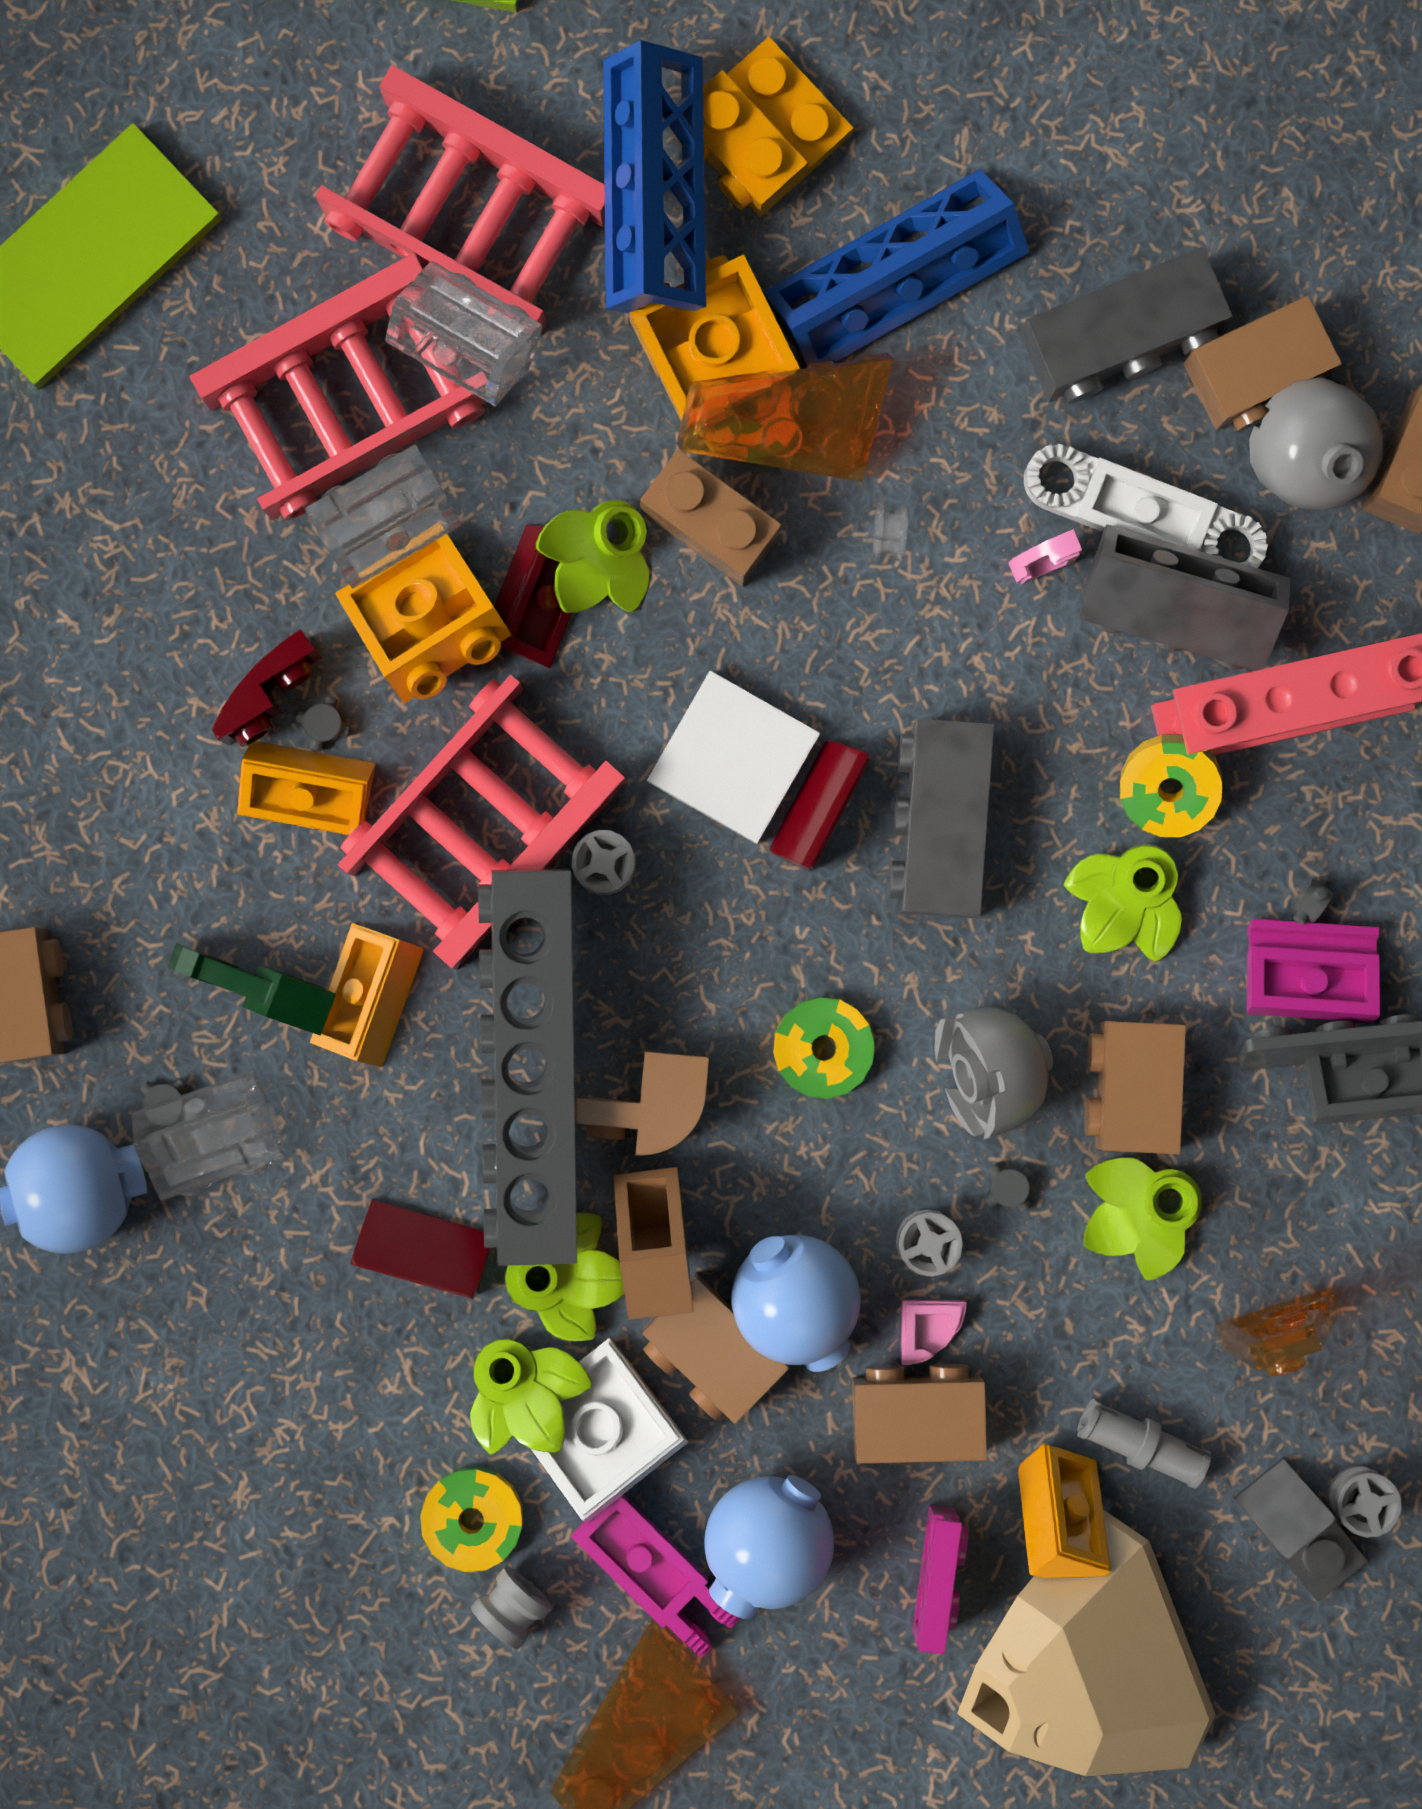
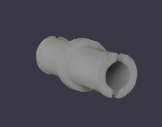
(1144, 1443)

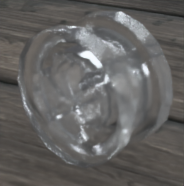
(889, 532)

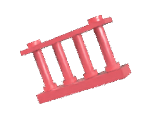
(466, 139)
(288, 355)
(1296, 698)
(543, 834)

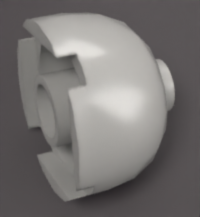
(1317, 445)
(996, 1067)

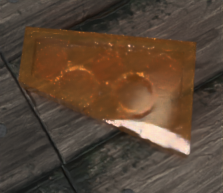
(792, 419)
(1281, 1333)
(644, 1727)

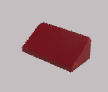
(530, 603)
(819, 804)
(421, 1249)

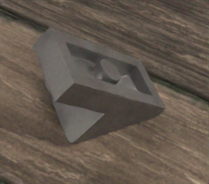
(1300, 1529)

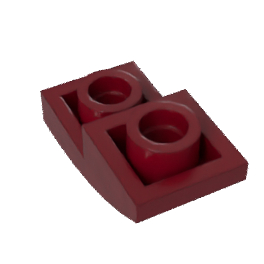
(250, 705)

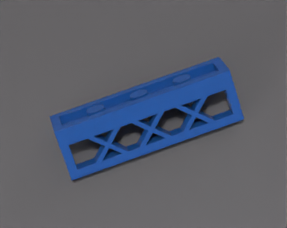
(642, 172)
(903, 275)

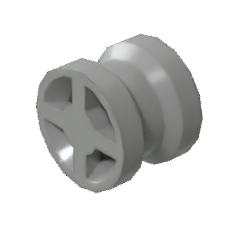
(599, 854)
(942, 1248)
(1373, 1511)
(511, 1607)

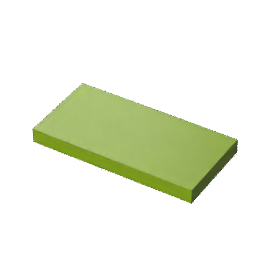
(94, 252)

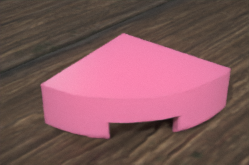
(1063, 551)
(928, 1327)

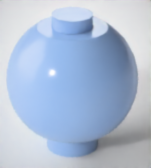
(70, 1188)
(797, 1301)
(767, 1545)

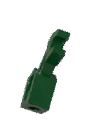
(266, 991)

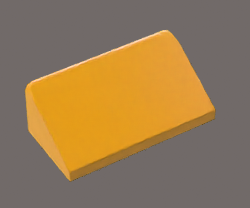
(304, 788)
(370, 995)
(1063, 1515)

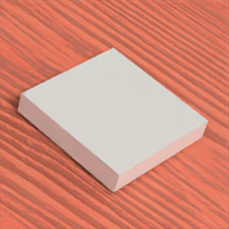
(733, 757)
(611, 1435)

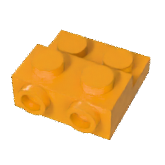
(767, 128)
(721, 340)
(425, 620)

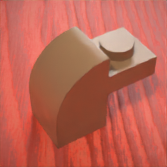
(668, 1107)

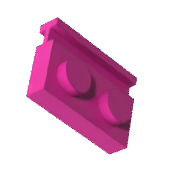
(1313, 971)
(936, 1600)

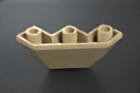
(1094, 1671)

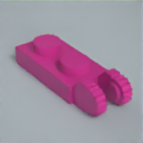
(650, 1569)

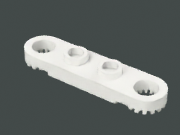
(1138, 503)

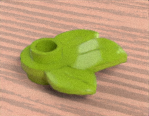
(590, 563)
(1123, 910)
(1131, 1217)
(573, 1288)
(527, 1403)

